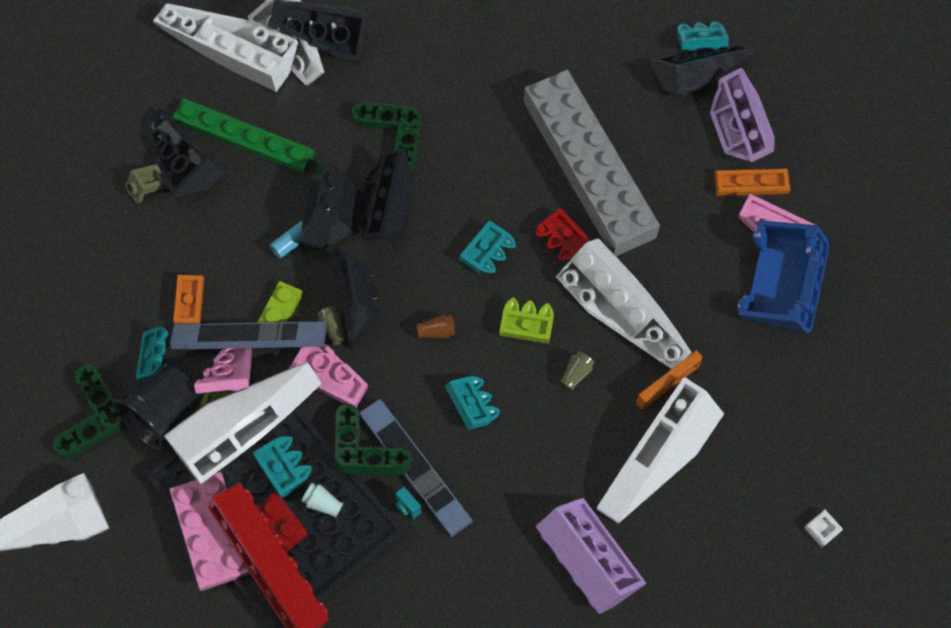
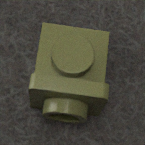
(144, 181)

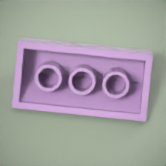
(590, 555)

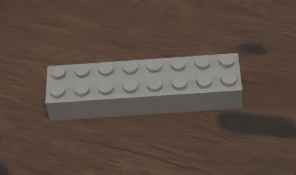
(591, 163)

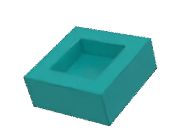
(407, 504)

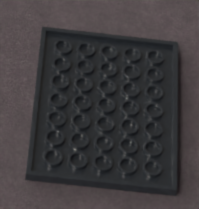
(335, 545)

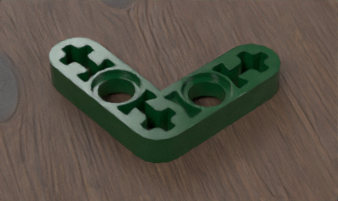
(403, 127)
(98, 420)
(353, 451)

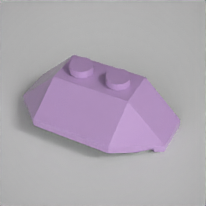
(741, 118)

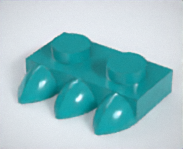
(702, 36)
(486, 247)
(151, 353)
(471, 402)
(280, 465)

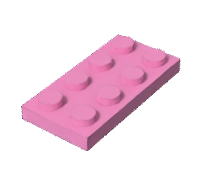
(207, 545)

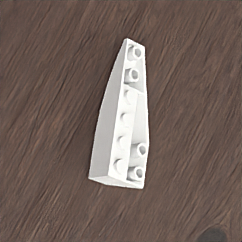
(233, 43)
(621, 302)
(239, 420)
(664, 449)

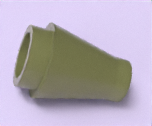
(334, 324)
(577, 369)

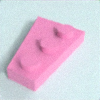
(758, 209)
(229, 371)
(335, 376)

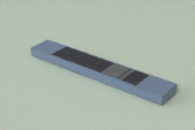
(248, 335)
(421, 474)

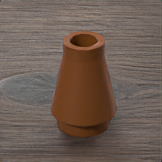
(438, 327)

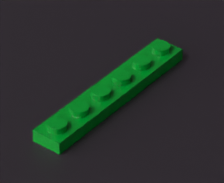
(243, 136)

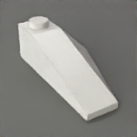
(306, 60)
(57, 515)

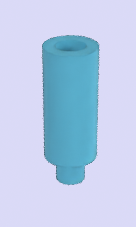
(287, 241)

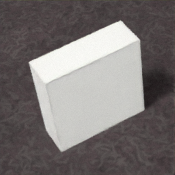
(823, 528)

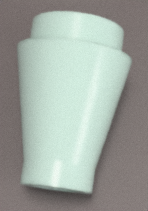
(321, 500)

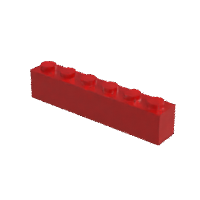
(267, 560)

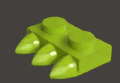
(526, 323)

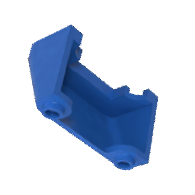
(786, 275)

